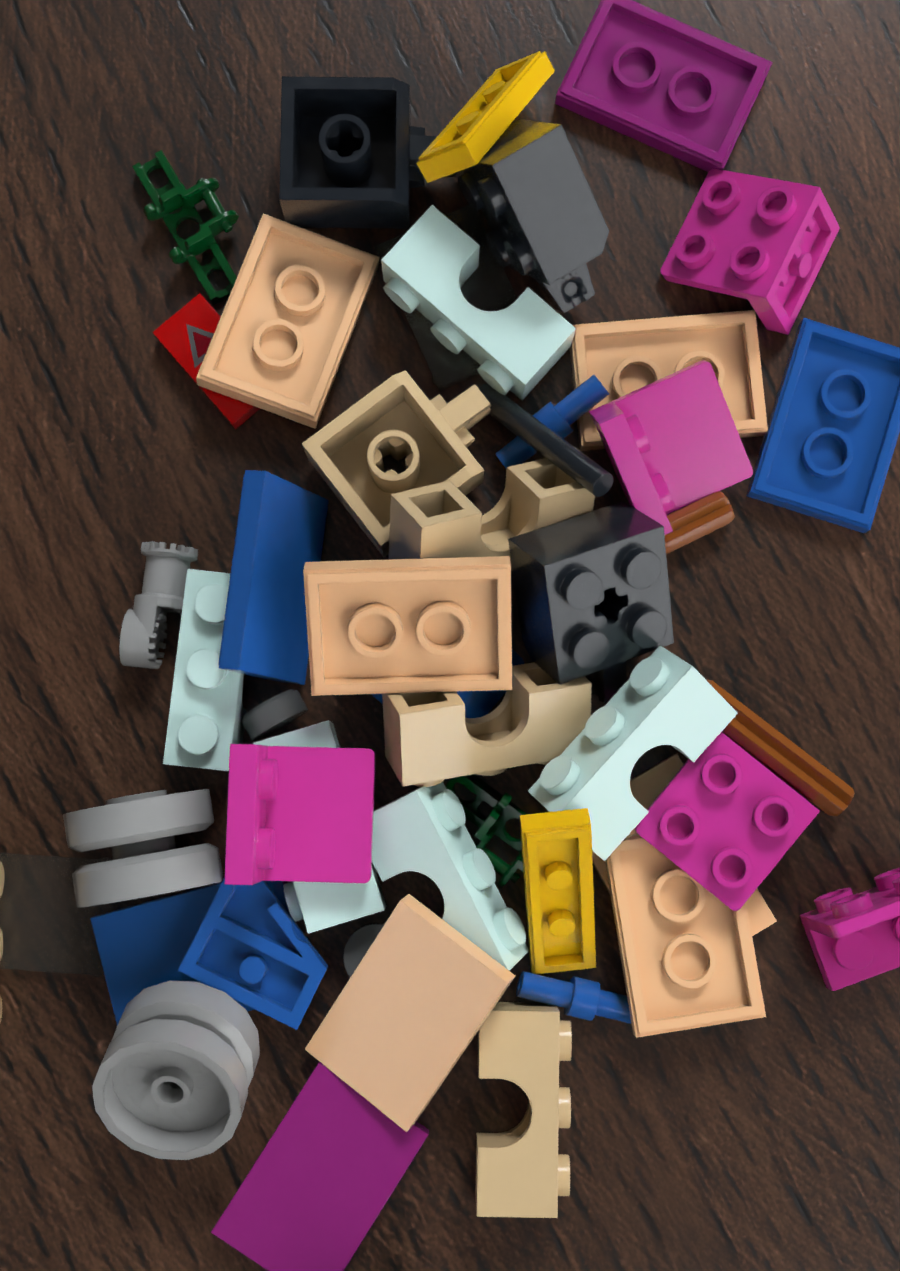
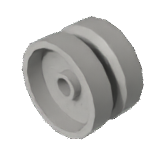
(143, 846)
(177, 1071)

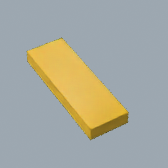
(485, 117)
(559, 890)

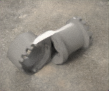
(161, 594)

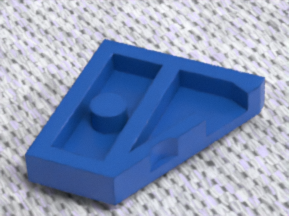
(255, 953)

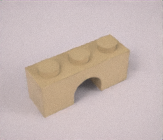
(446, 524)
(533, 724)
(521, 1167)

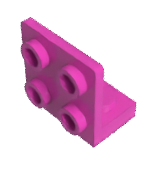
(754, 243)
(672, 442)
(299, 814)
(726, 821)
(856, 932)

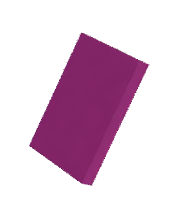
(663, 83)
(319, 1180)

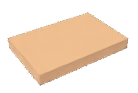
(288, 321)
(646, 350)
(409, 625)
(679, 946)
(409, 1012)

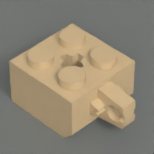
(401, 423)

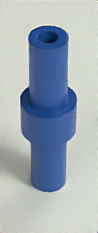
(557, 418)
(578, 997)

